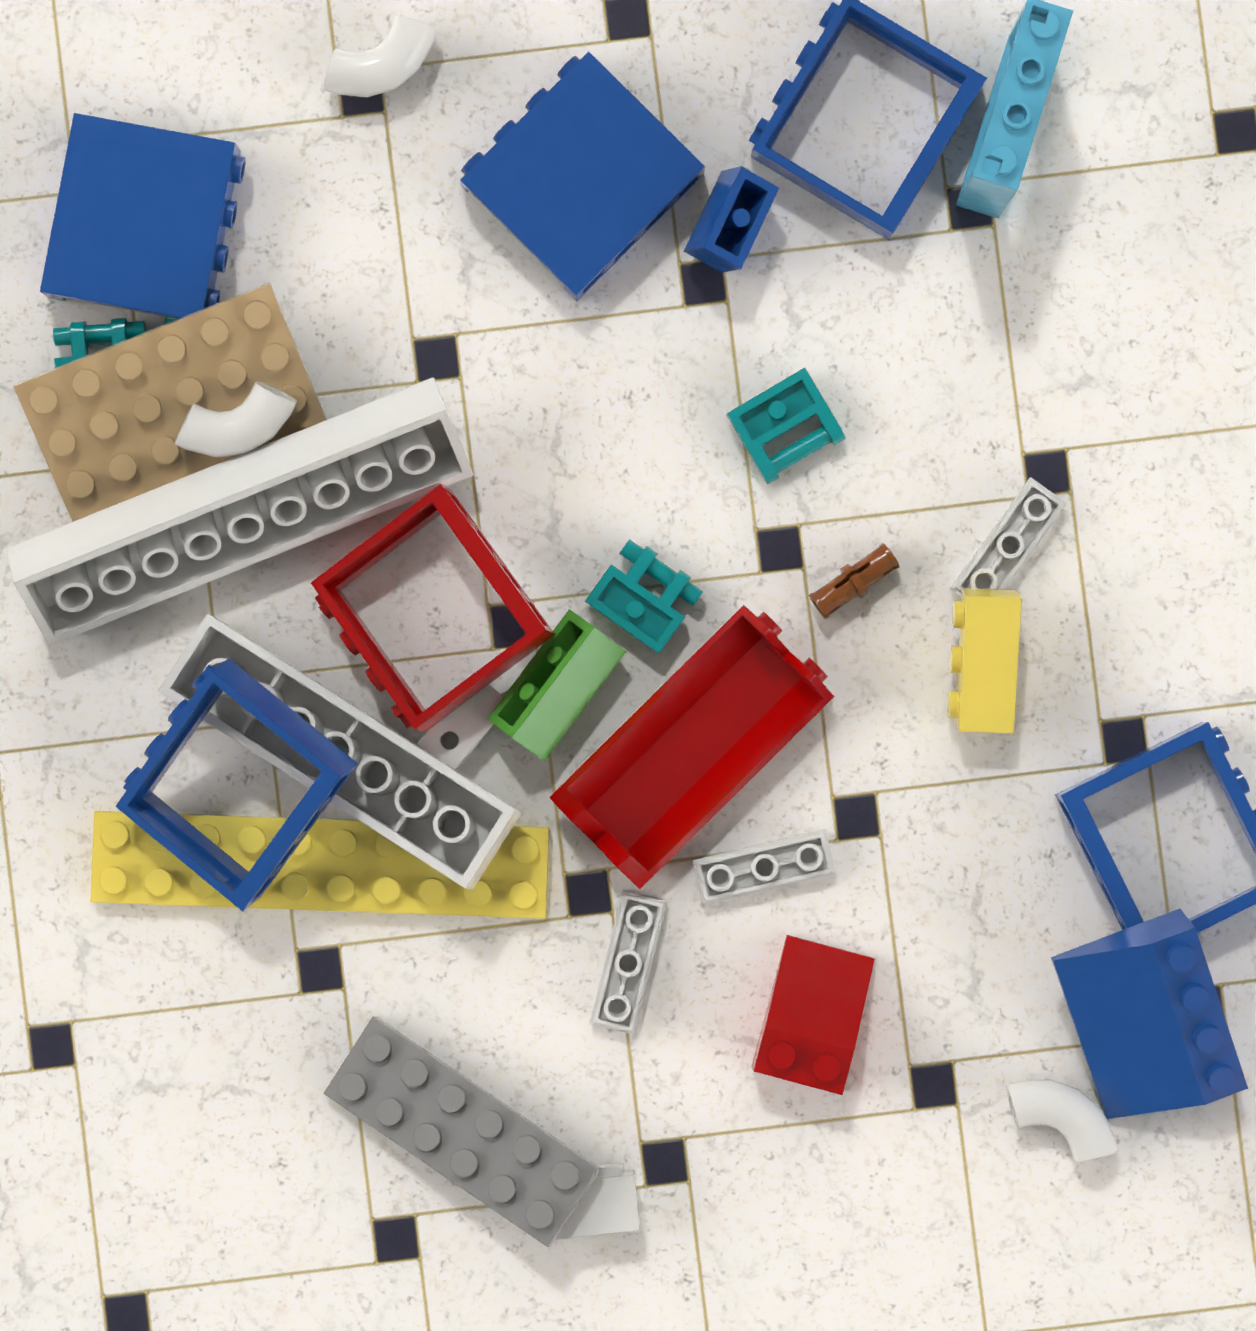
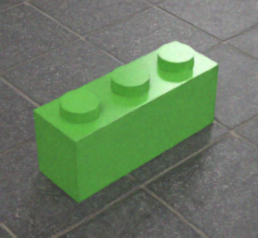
(556, 685)

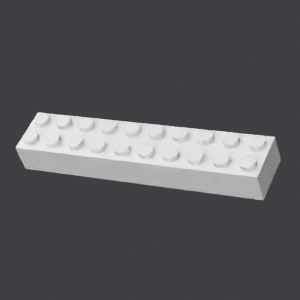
(238, 512)

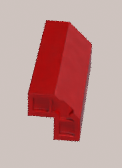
(693, 745)

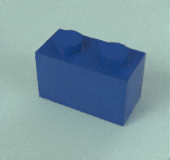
(731, 219)

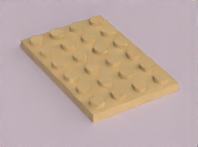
(117, 412)

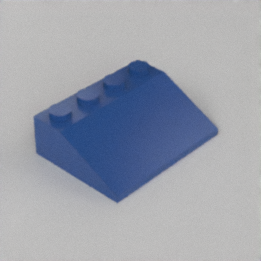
(1150, 1018)

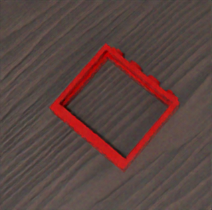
(360, 640)

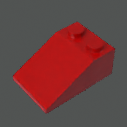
(813, 1015)

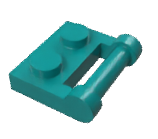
(778, 412)

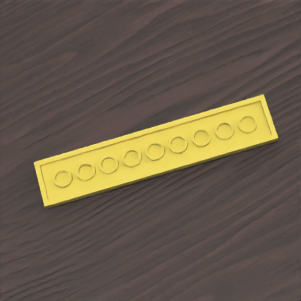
(332, 869)

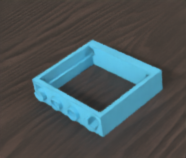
(1014, 108)

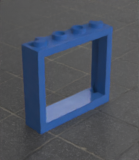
(812, 58)
(184, 839)
(1096, 851)

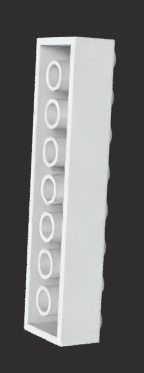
(394, 786)

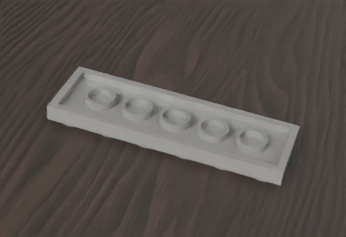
(462, 1131)

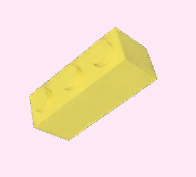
(985, 660)

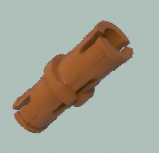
(854, 581)

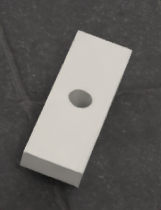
(1026, 523)
(467, 722)
(735, 872)
(635, 934)

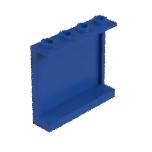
(581, 174)
(141, 218)

